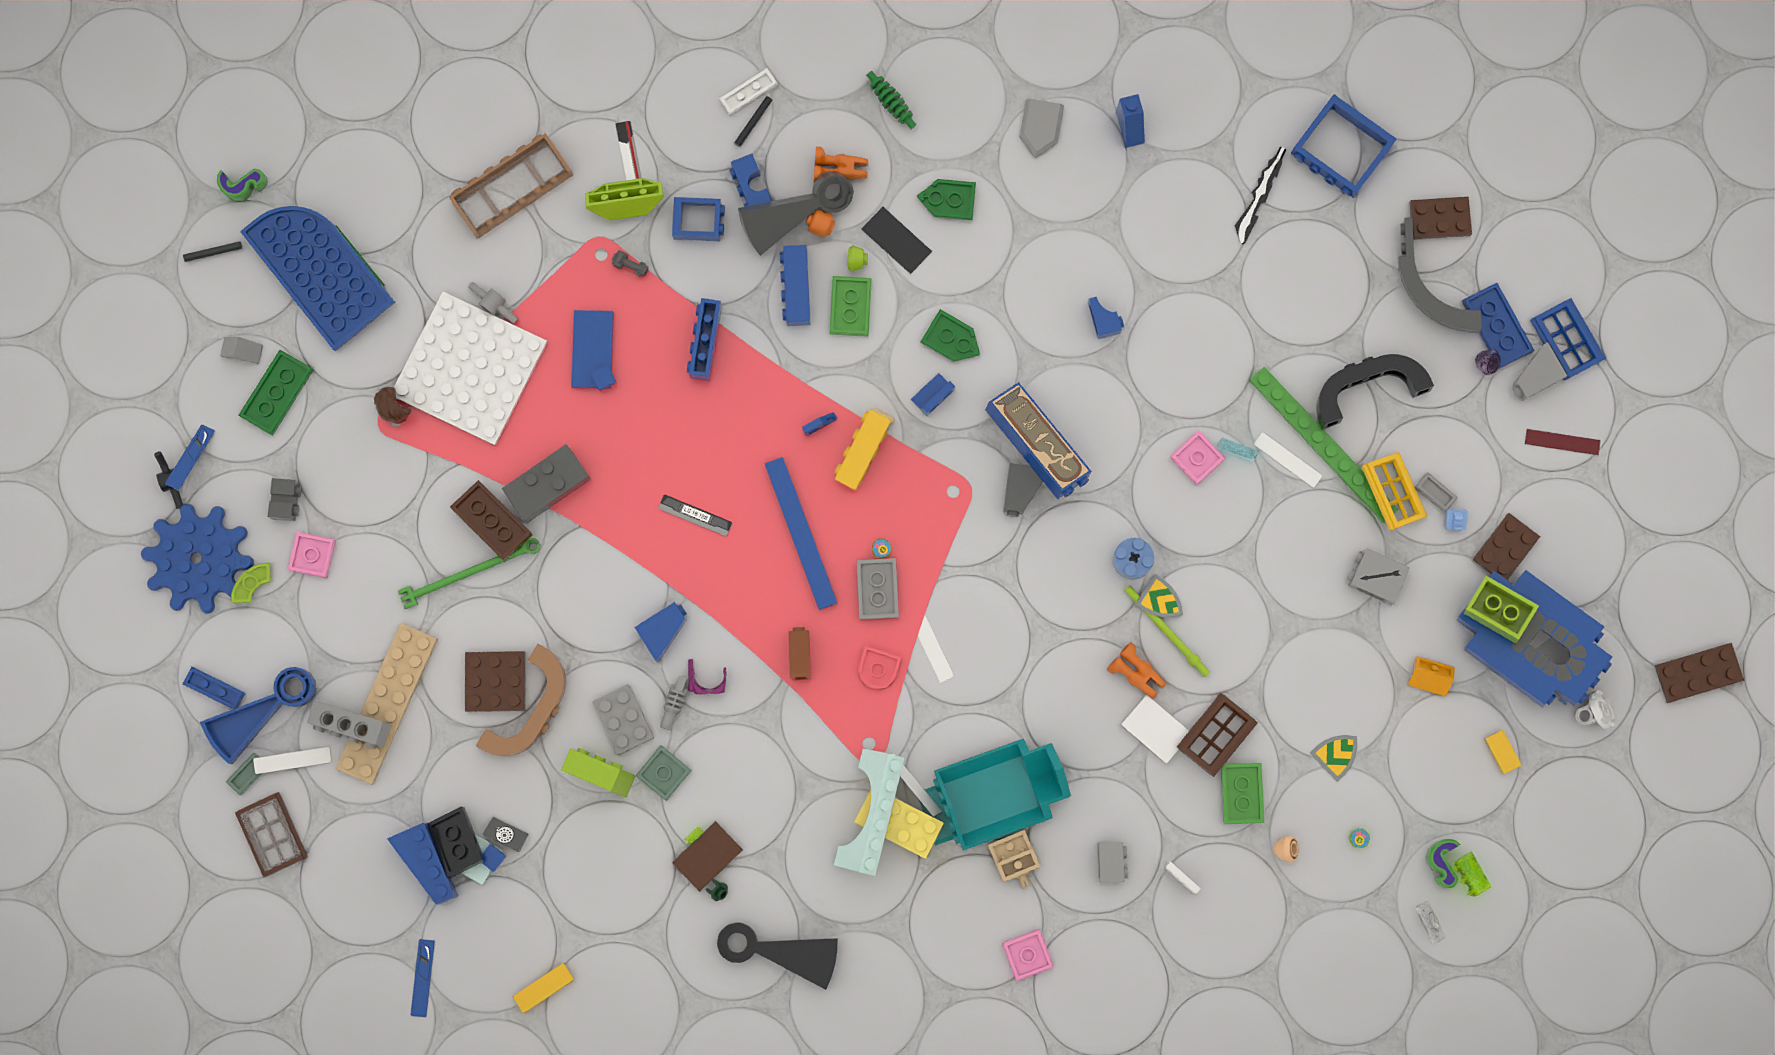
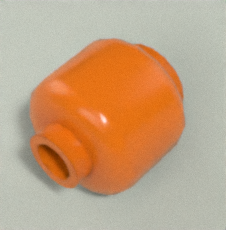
(820, 223)

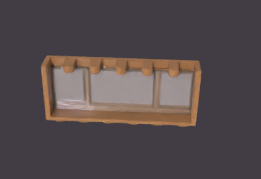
(510, 185)

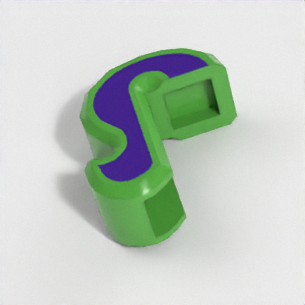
(244, 186)
(1437, 862)

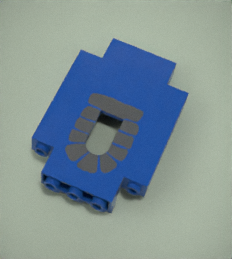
(1528, 668)

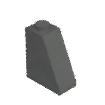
(1020, 489)

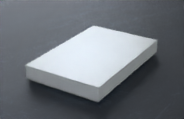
(1155, 728)

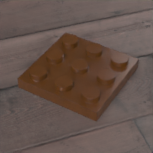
(494, 681)

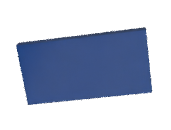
(1499, 324)
(591, 345)

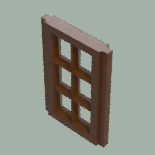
(1225, 753)

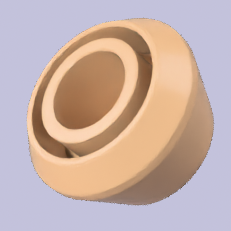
(1286, 849)

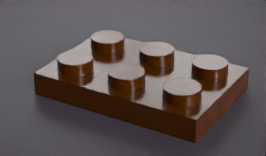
(1441, 217)
(1506, 547)

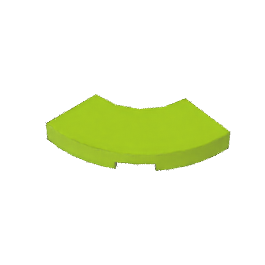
(249, 582)

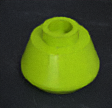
(856, 258)

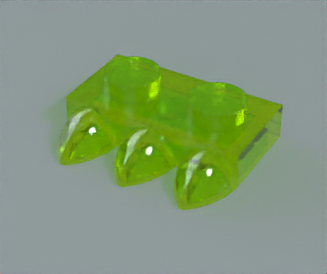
(1471, 874)

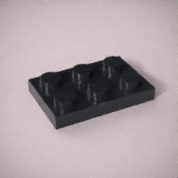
(455, 842)

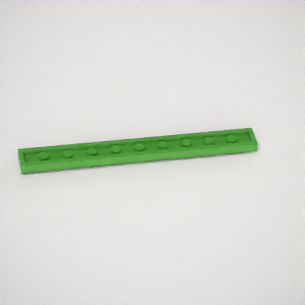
(1317, 438)

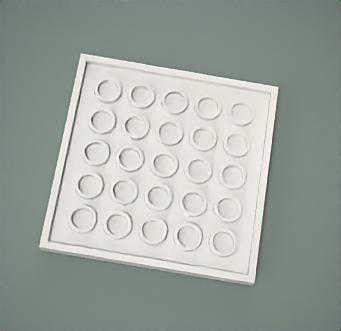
(469, 368)

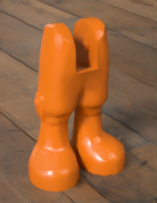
(844, 163)
(1141, 676)

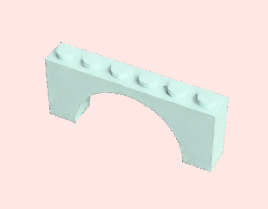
(865, 851)

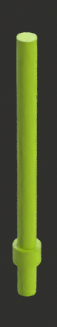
(1193, 660)

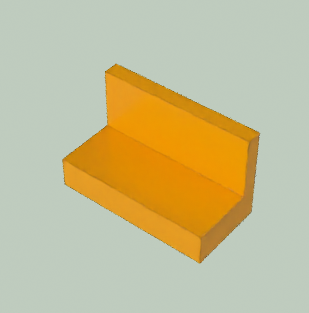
(1432, 676)

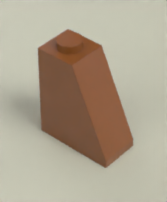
(799, 654)

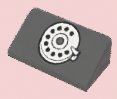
(505, 834)

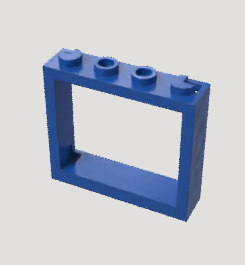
(1360, 122)

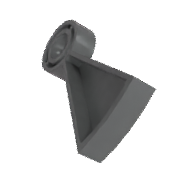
(772, 220)

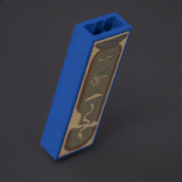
(1038, 441)

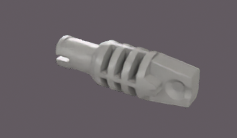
(674, 703)

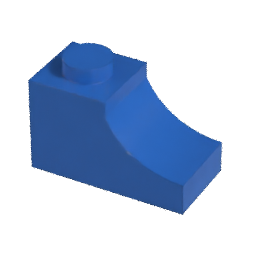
(1104, 321)

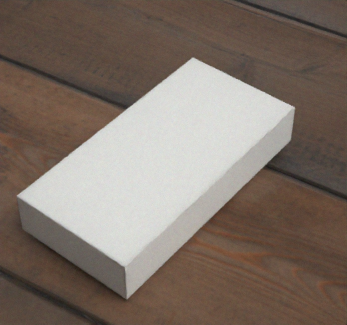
(1182, 878)

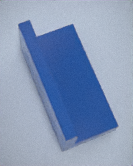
(933, 394)

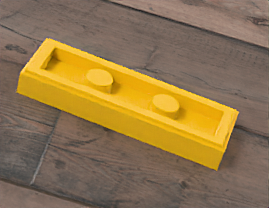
(543, 988)

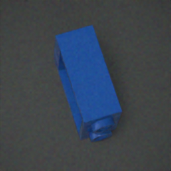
(677, 232)

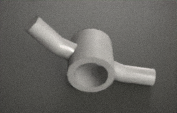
(492, 302)

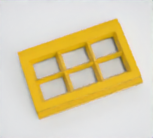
(1383, 503)

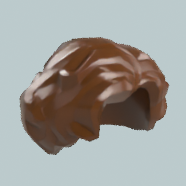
(388, 408)

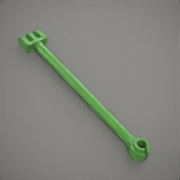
(412, 595)

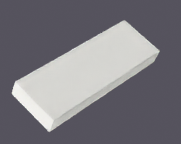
(748, 91)

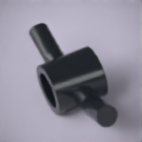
(162, 478)

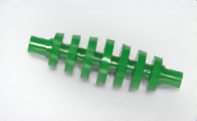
(891, 100)

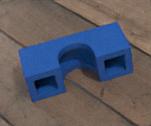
(744, 171)

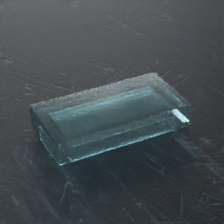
(1237, 449)

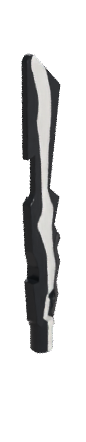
(1260, 193)

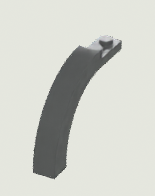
(1432, 307)

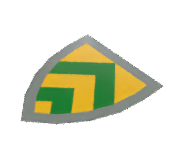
(1160, 599)
(1336, 754)

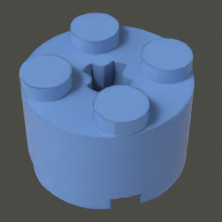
(1138, 548)

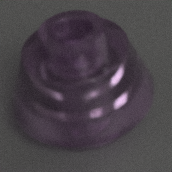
(1488, 361)

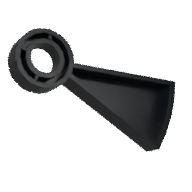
(807, 958)

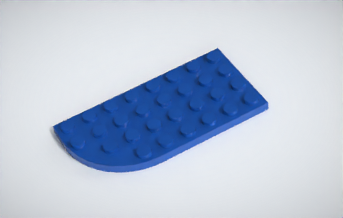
(319, 271)

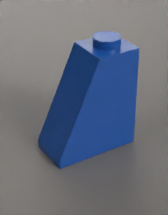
(1131, 120)
(662, 629)

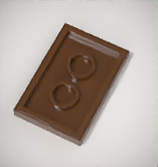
(707, 856)

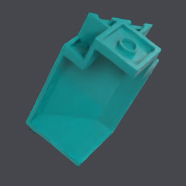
(997, 793)

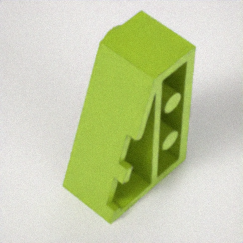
(598, 772)

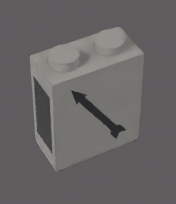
(1378, 576)

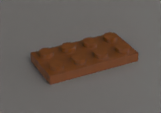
(491, 520)
(1699, 673)

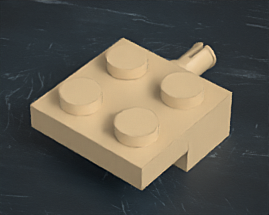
(1014, 857)

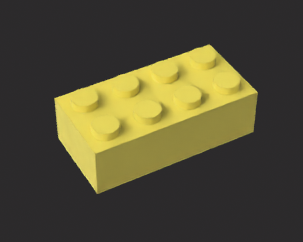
(907, 827)

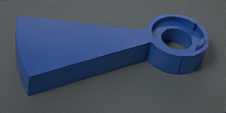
(236, 729)

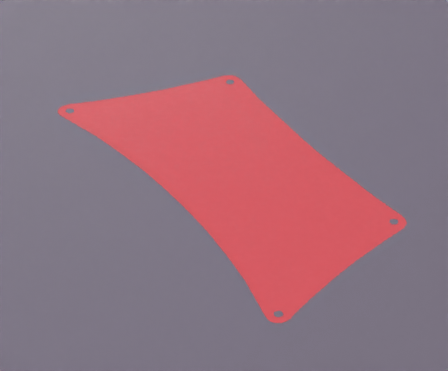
(710, 450)

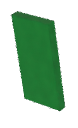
(276, 392)

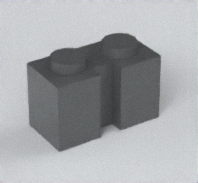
(284, 499)

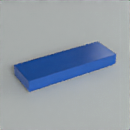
(213, 688)

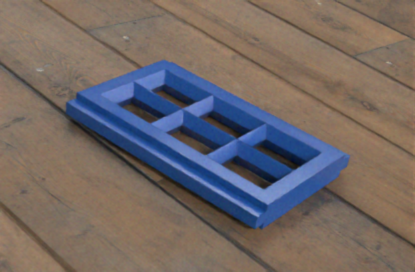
(1583, 330)

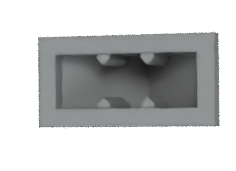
(241, 349)

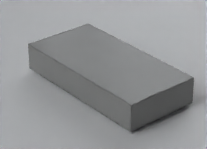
(1436, 492)

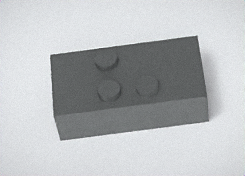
(546, 483)

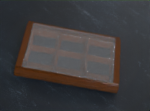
(271, 834)

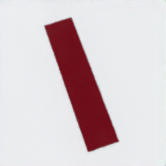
(1562, 442)

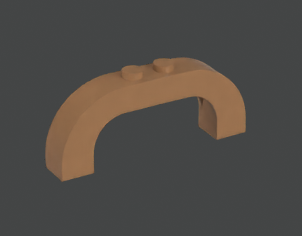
(539, 719)

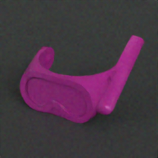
(694, 687)

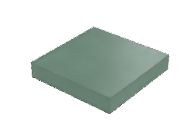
(663, 773)

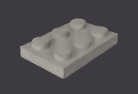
(877, 589)
(623, 719)

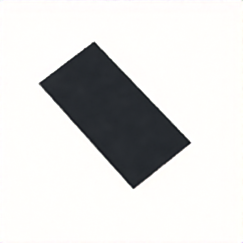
(896, 240)

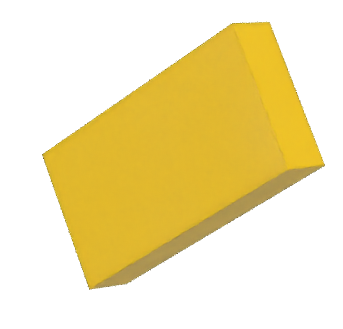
(1503, 752)

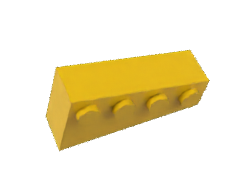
(863, 448)

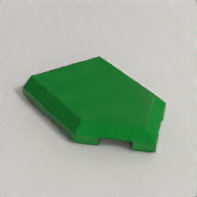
(949, 199)
(951, 337)

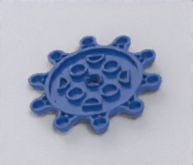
(218, 562)

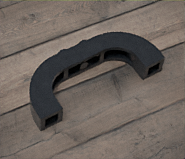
(1371, 368)

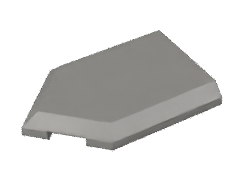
(1041, 125)

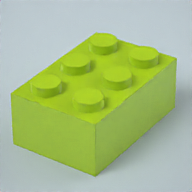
(1501, 609)

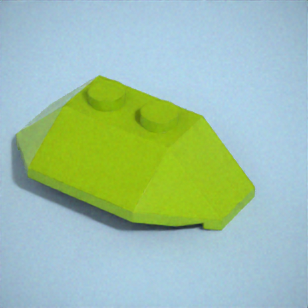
(624, 198)

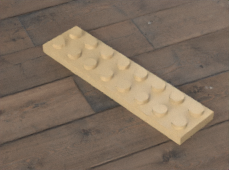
(389, 699)

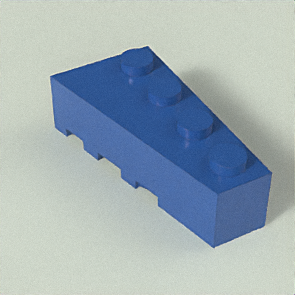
(421, 857)

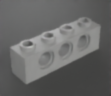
(322, 713)

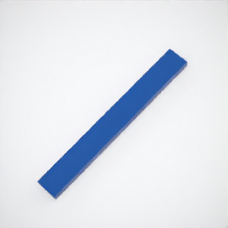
(800, 533)

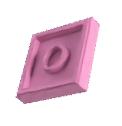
(1197, 457)
(311, 554)
(1027, 955)

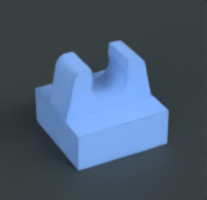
(1456, 519)

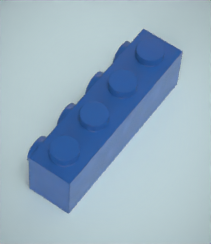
(705, 339)

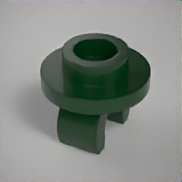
(719, 891)

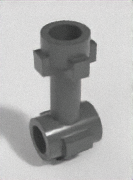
(620, 260)

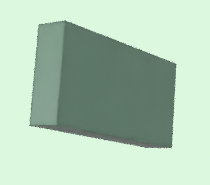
(244, 776)

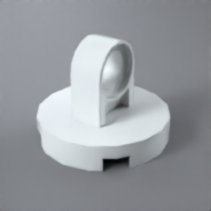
(1599, 710)

